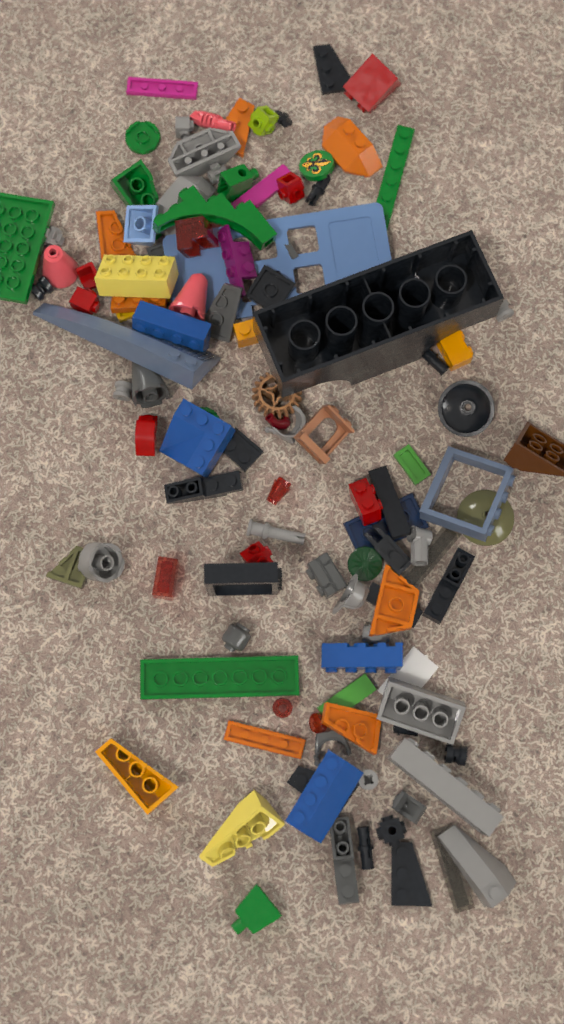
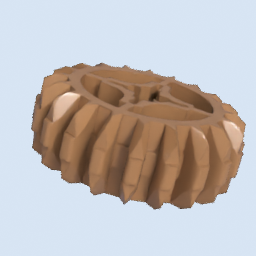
(269, 393)

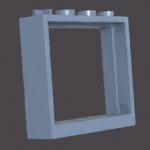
(481, 533)

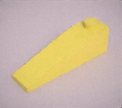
(247, 822)

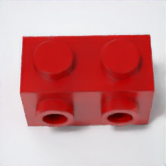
(365, 501)

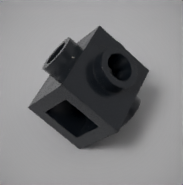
(383, 834)

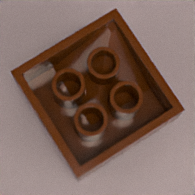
(536, 452)

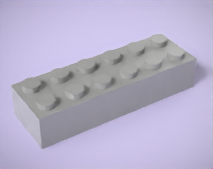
(445, 787)

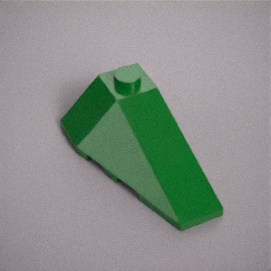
(136, 187)

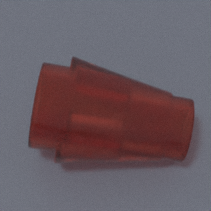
(278, 490)
(282, 701)

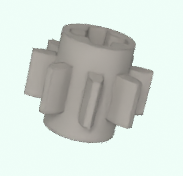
(214, 173)
(54, 236)

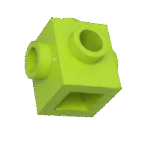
(263, 120)

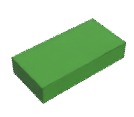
(412, 464)

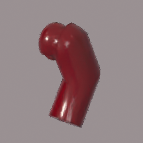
(278, 424)

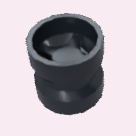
(40, 292)
(456, 754)

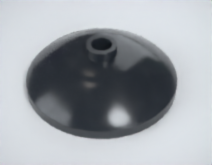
(453, 411)

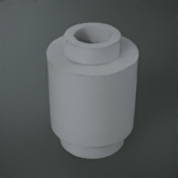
(375, 639)

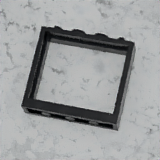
(242, 579)

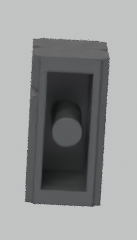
(326, 576)

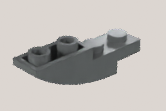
(344, 862)

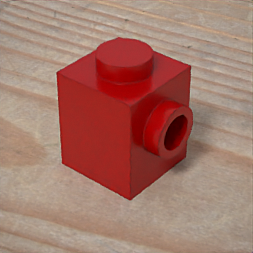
(85, 301)

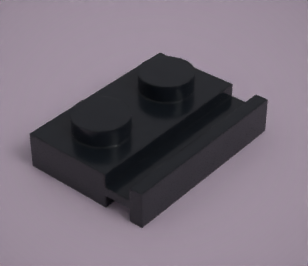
(242, 450)

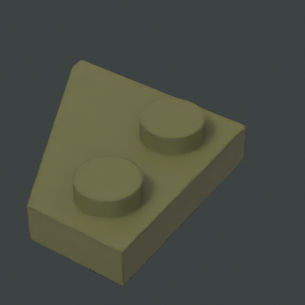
(67, 570)

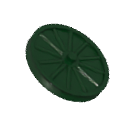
(365, 563)

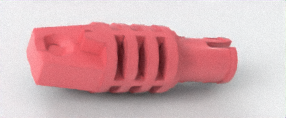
(210, 120)

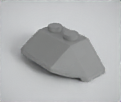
(198, 151)
(171, 195)

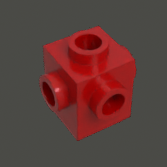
(290, 188)
(256, 553)

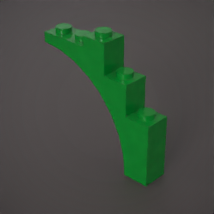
(218, 210)

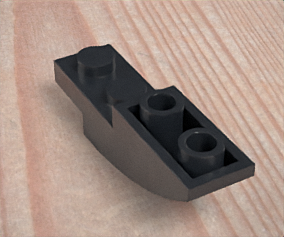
(203, 488)
(448, 586)

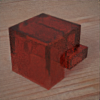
(194, 235)

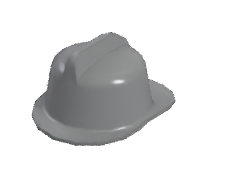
(353, 596)

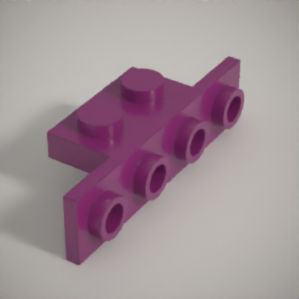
(237, 258)

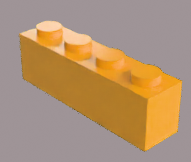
(138, 778)

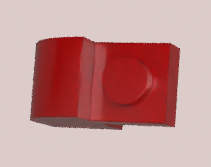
(146, 435)

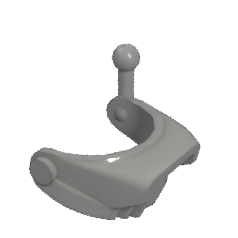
(289, 437)

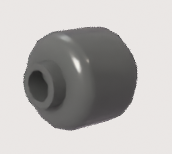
(236, 637)

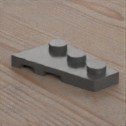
(224, 312)

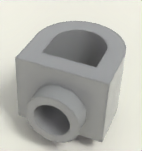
(183, 126)

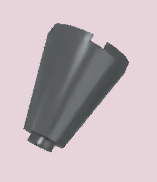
(147, 387)

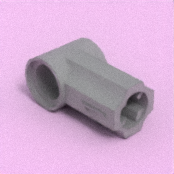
(420, 540)

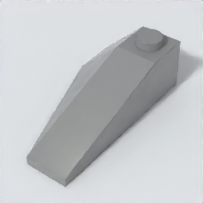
(483, 871)

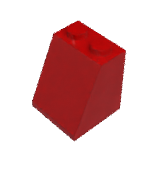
(371, 84)

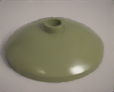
(473, 511)

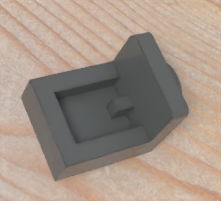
(408, 807)

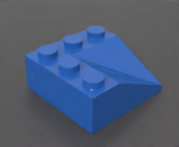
(196, 438)

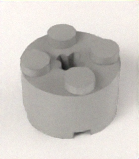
(101, 562)

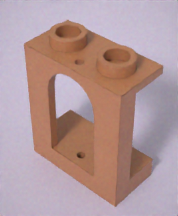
(343, 428)

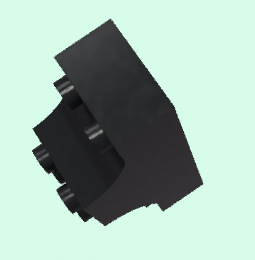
(377, 316)

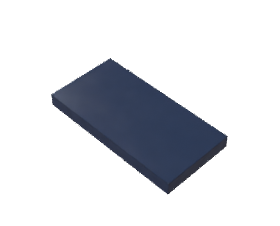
(356, 529)

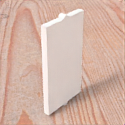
(415, 670)

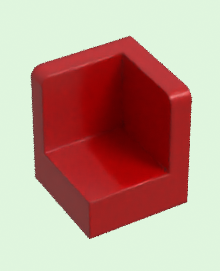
(86, 275)

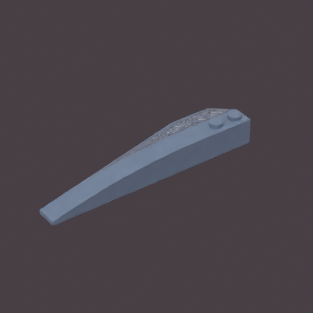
(156, 354)

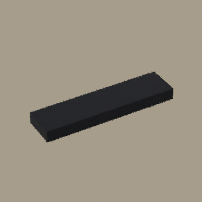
(391, 505)

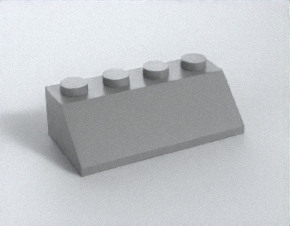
(421, 710)

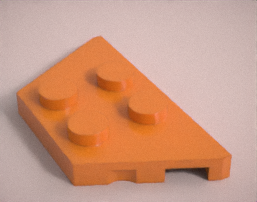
(394, 604)

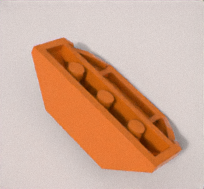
(350, 148)

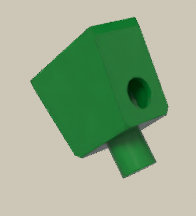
(236, 181)
(255, 912)

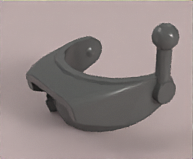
(323, 737)

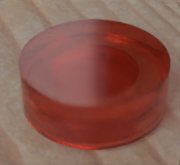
(315, 723)

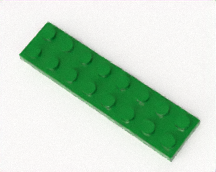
(219, 677)

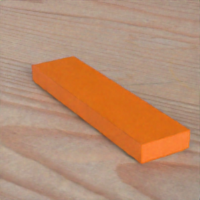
(264, 739)

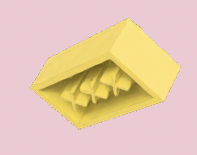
(137, 276)

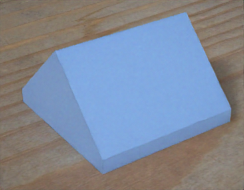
(139, 224)

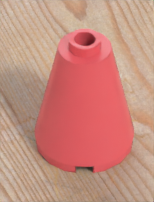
(59, 267)
(192, 297)

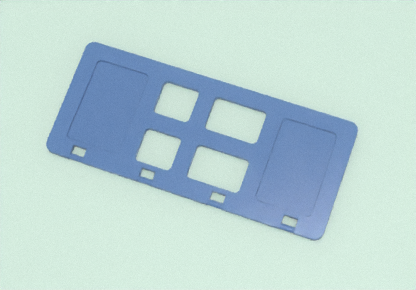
(347, 241)

